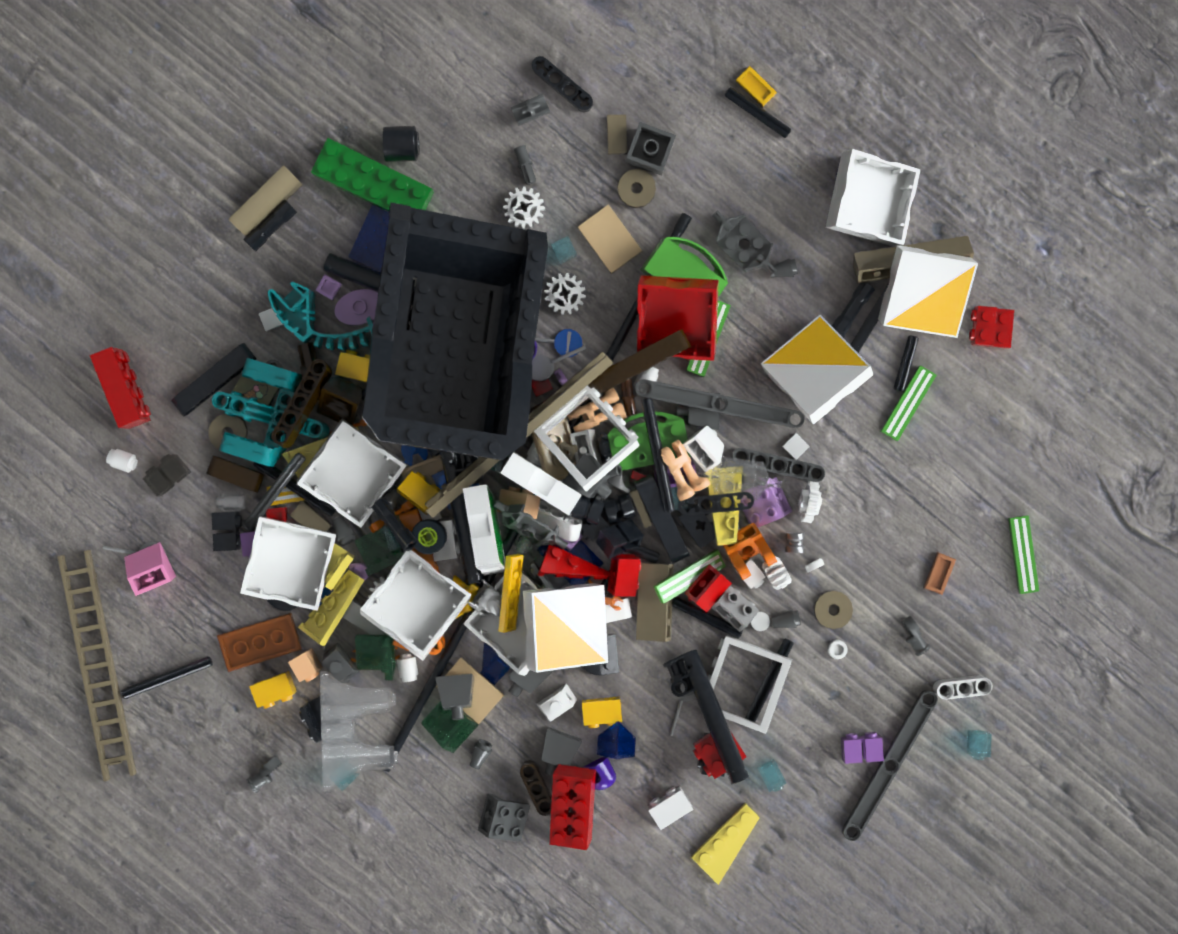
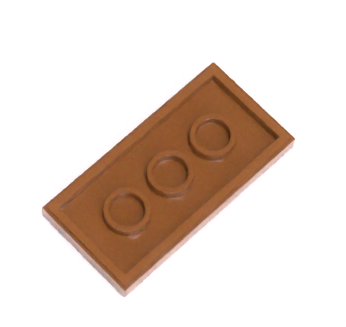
(259, 642)

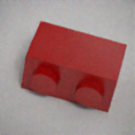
(624, 575)
(708, 588)

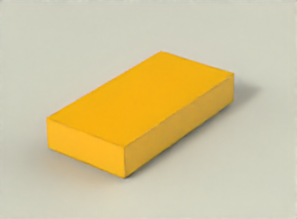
(756, 86)

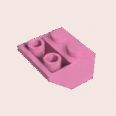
(148, 569)

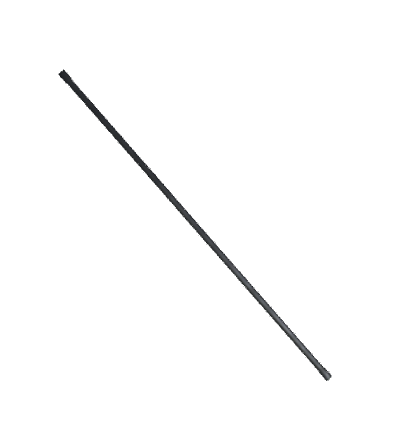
(679, 229)

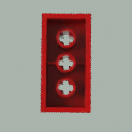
(120, 387)
(572, 807)

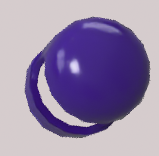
(604, 773)

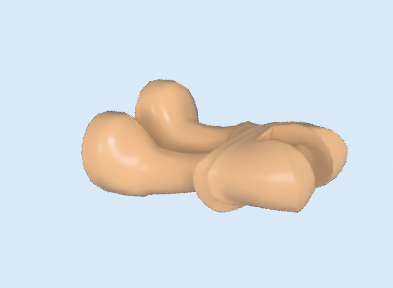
(592, 420)
(683, 460)

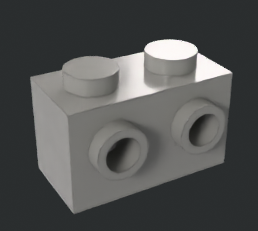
(735, 608)

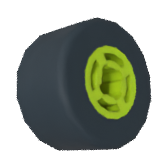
(433, 532)

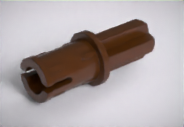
(628, 397)

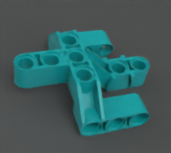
(267, 452)

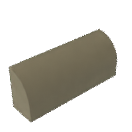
(265, 200)
(653, 617)

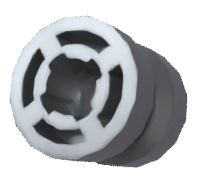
(794, 547)

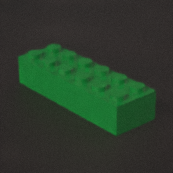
(368, 178)

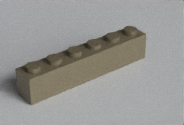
(877, 263)

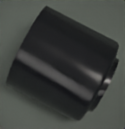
(400, 143)

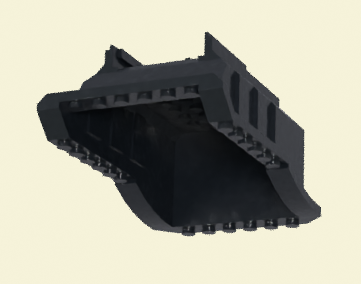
(467, 359)

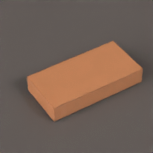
(939, 573)

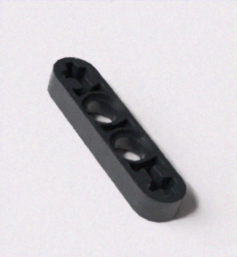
(564, 82)
(716, 505)

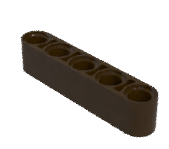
(302, 413)

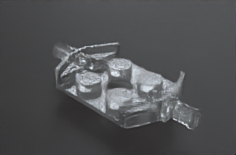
(754, 472)

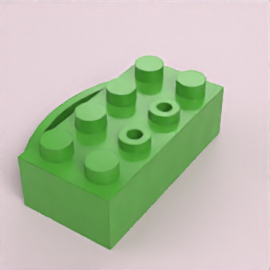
(673, 261)
(669, 431)

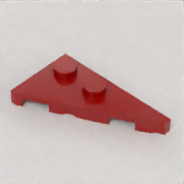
(565, 564)

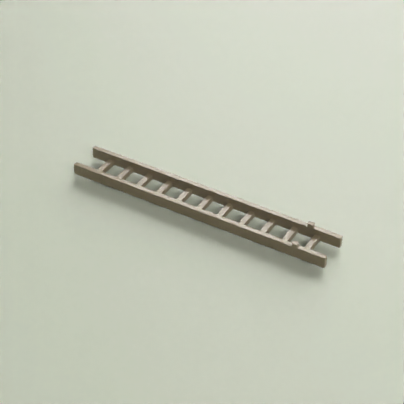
(536, 419)
(109, 663)

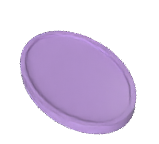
(356, 307)

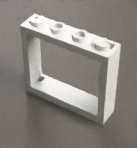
(606, 409)
(717, 665)

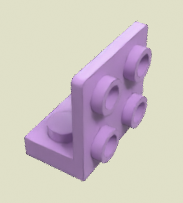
(768, 508)

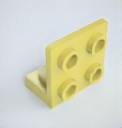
(338, 564)

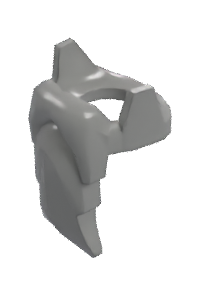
(619, 482)
(489, 601)

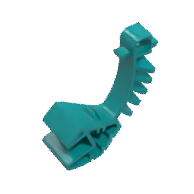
(298, 313)

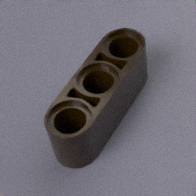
(235, 474)
(536, 778)

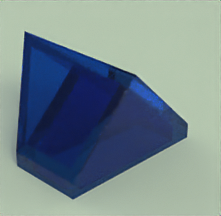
(492, 665)
(616, 742)

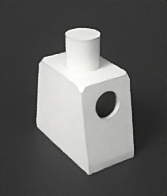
(705, 448)
(557, 703)

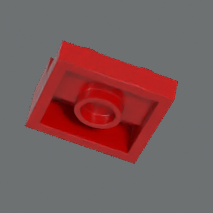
(991, 327)
(708, 753)

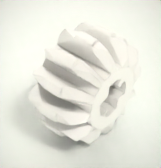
(777, 574)

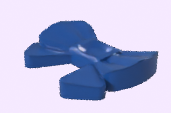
(409, 451)

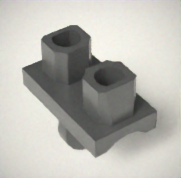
(530, 109)

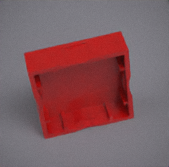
(678, 304)

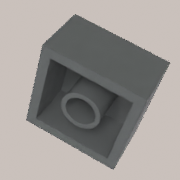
(650, 148)

